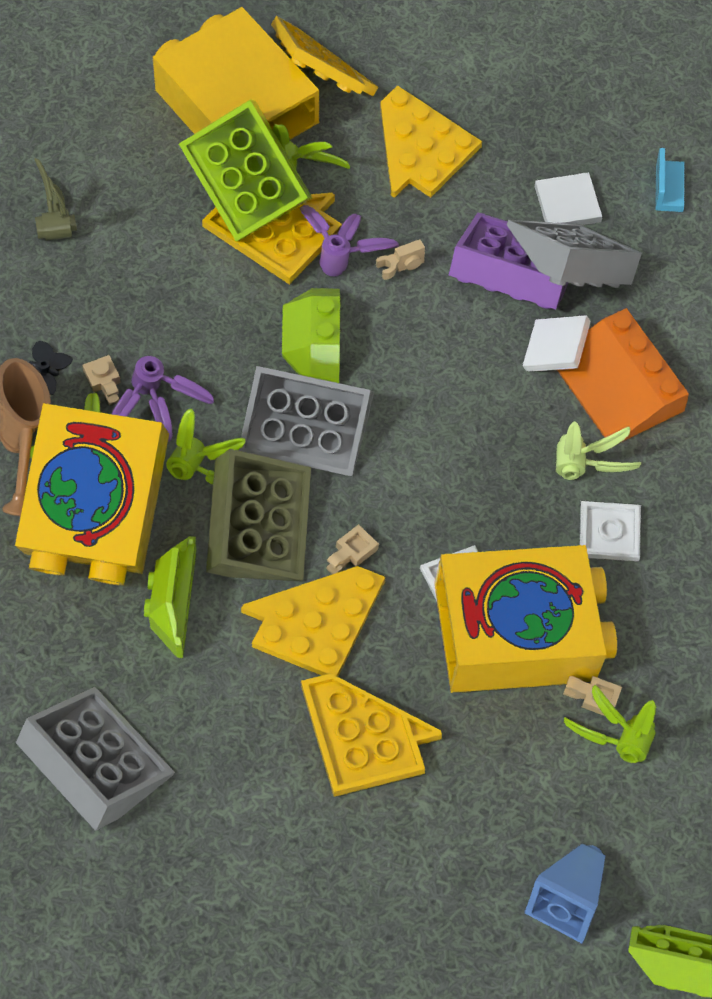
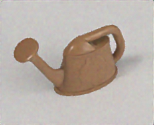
(20, 410)

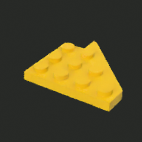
(327, 65)
(421, 144)
(286, 243)
(316, 620)
(363, 736)

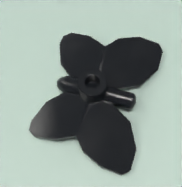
(48, 363)

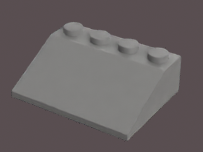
(576, 253)
(306, 420)
(93, 757)

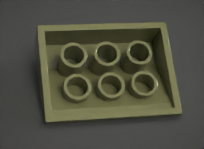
(258, 517)

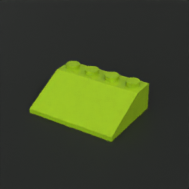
(245, 170)

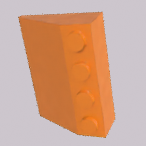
(624, 378)

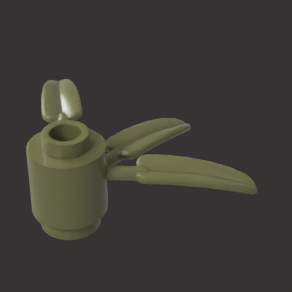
(57, 221)

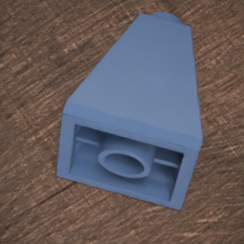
(569, 892)

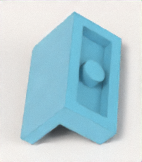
(669, 184)

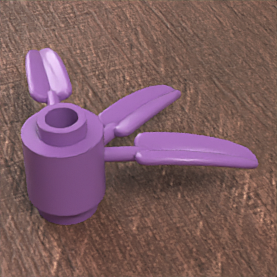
(337, 247)
(146, 380)

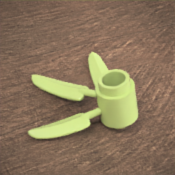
(572, 452)

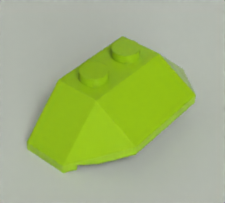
(313, 334)
(171, 595)
(674, 957)

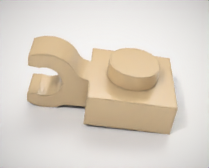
(405, 257)
(103, 376)
(353, 547)
(581, 690)

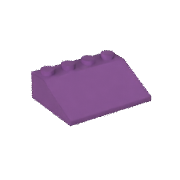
(495, 259)

